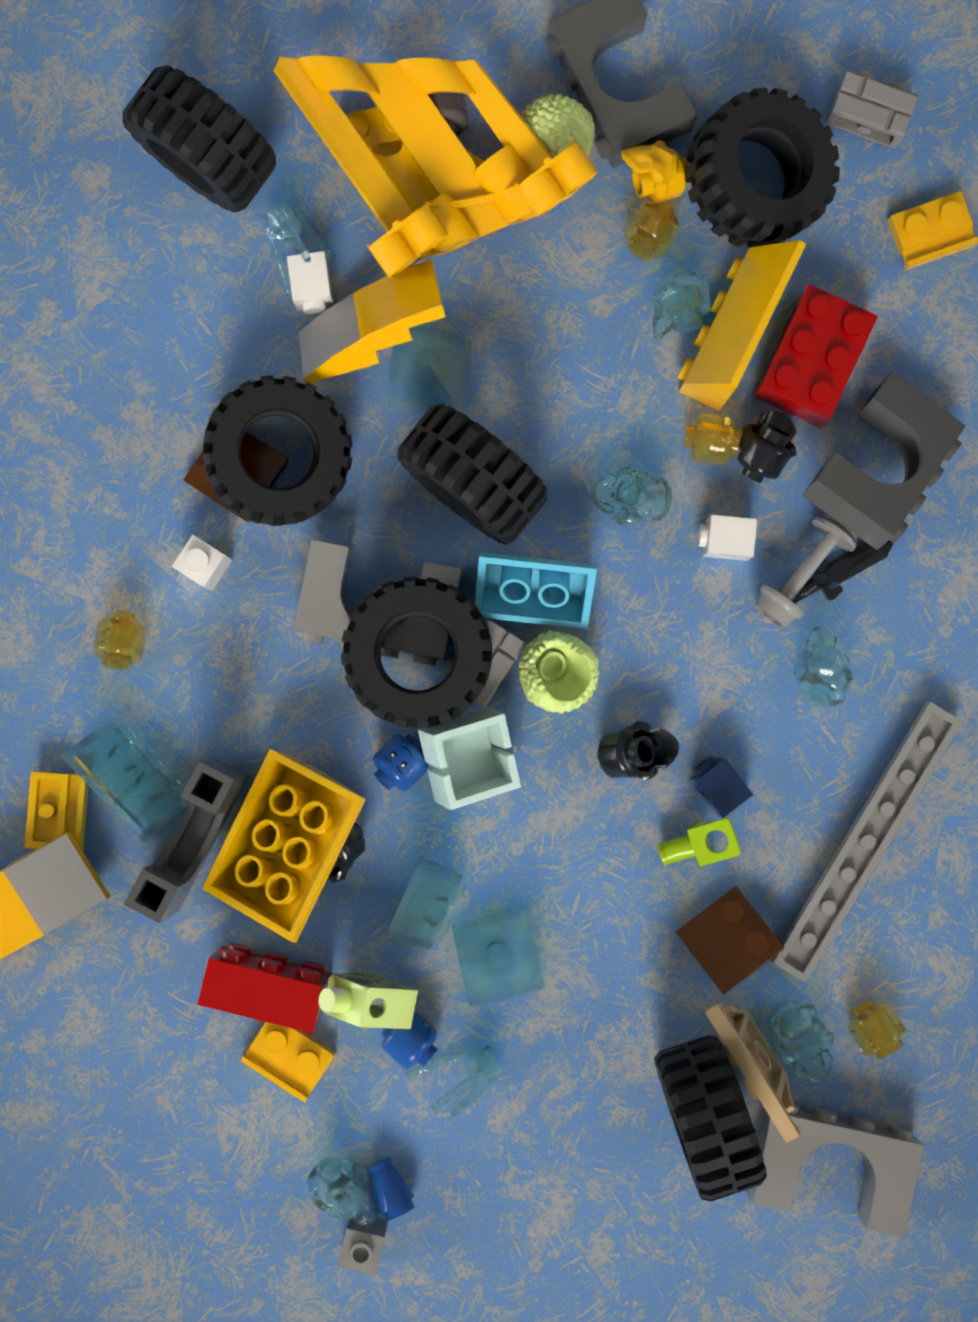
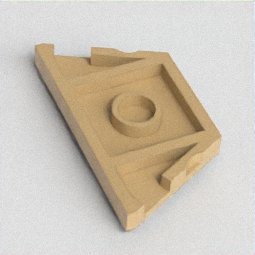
(763, 1072)

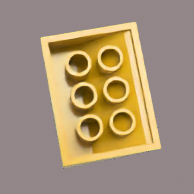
(738, 322)
(284, 844)

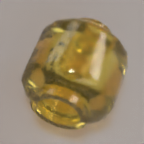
(651, 231)
(712, 439)
(119, 640)
(876, 1029)

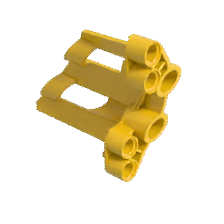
(434, 189)

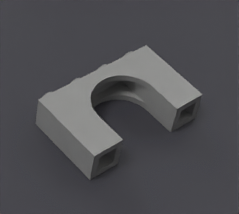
(324, 611)
(889, 1155)

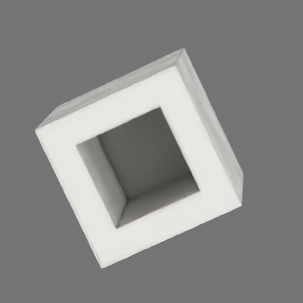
(310, 283)
(728, 537)
(202, 563)

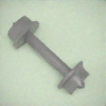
(778, 606)

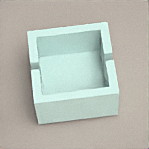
(464, 761)

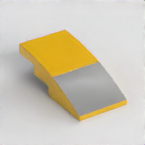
(368, 321)
(45, 892)

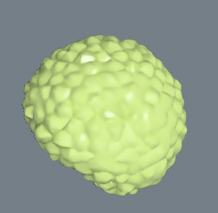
(560, 121)
(558, 672)

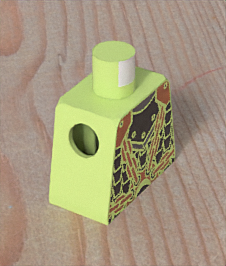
(351, 995)

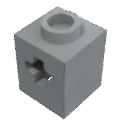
(363, 1247)

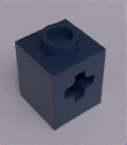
(720, 785)

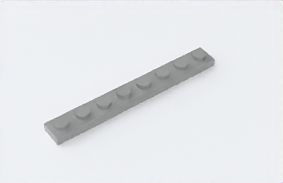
(866, 841)

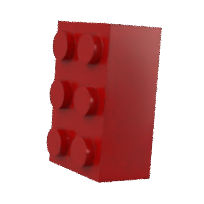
(815, 356)
(264, 987)

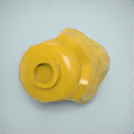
(656, 171)

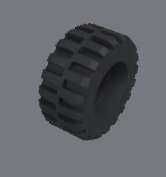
(199, 138)
(799, 145)
(289, 400)
(472, 473)
(365, 638)
(710, 1118)

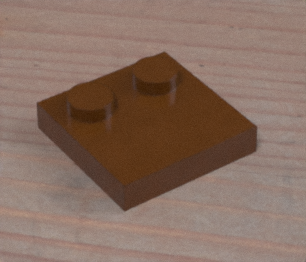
(258, 459)
(730, 940)

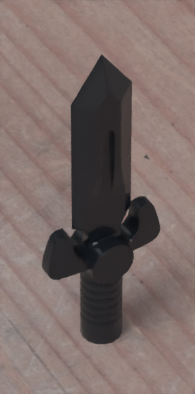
(842, 569)

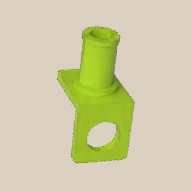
(699, 845)

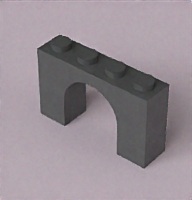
(578, 41)
(923, 436)
(168, 880)

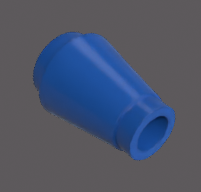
(390, 1190)

